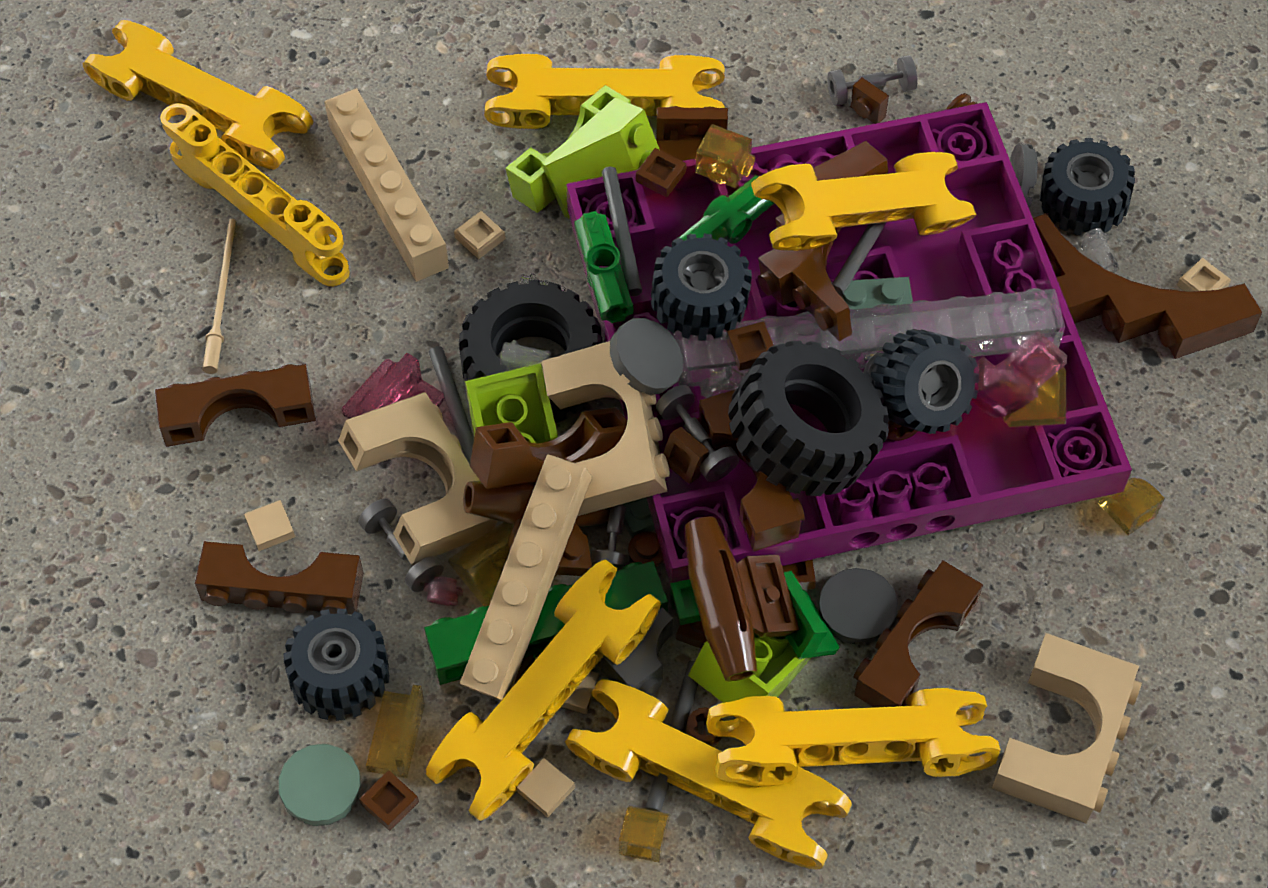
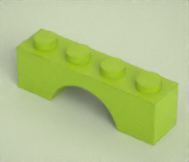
(526, 173)

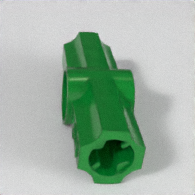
(731, 215)
(608, 282)

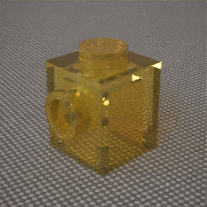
(724, 156)

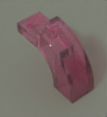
(1016, 379)

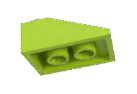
(612, 138)
(516, 398)
(775, 670)

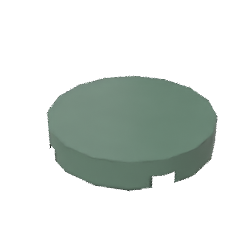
(319, 784)

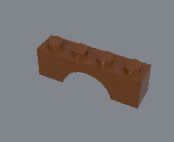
(191, 408)
(506, 458)
(767, 510)
(326, 584)
(942, 603)

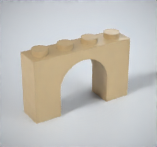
(418, 431)
(635, 464)
(1073, 781)

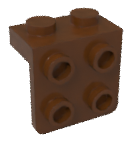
(683, 129)

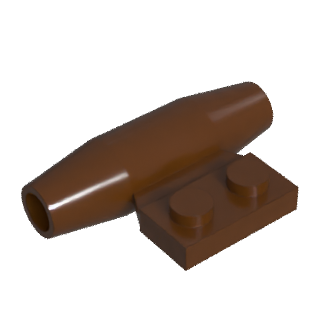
(509, 506)
(736, 598)

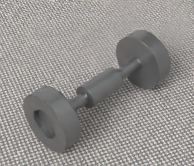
(905, 73)
(675, 404)
(378, 517)
(615, 528)

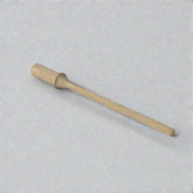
(214, 337)

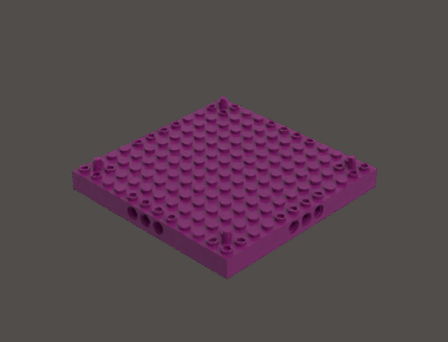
(916, 483)

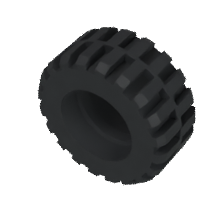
(523, 313)
(786, 445)

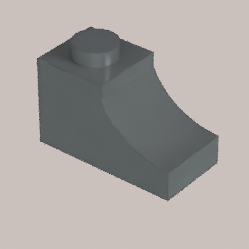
(642, 666)

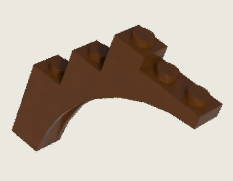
(802, 273)
(1131, 309)

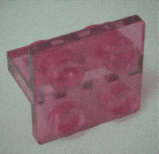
(389, 385)

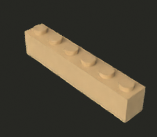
(387, 185)
(526, 578)

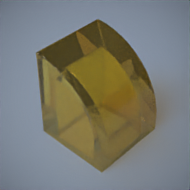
(1134, 505)
(643, 833)

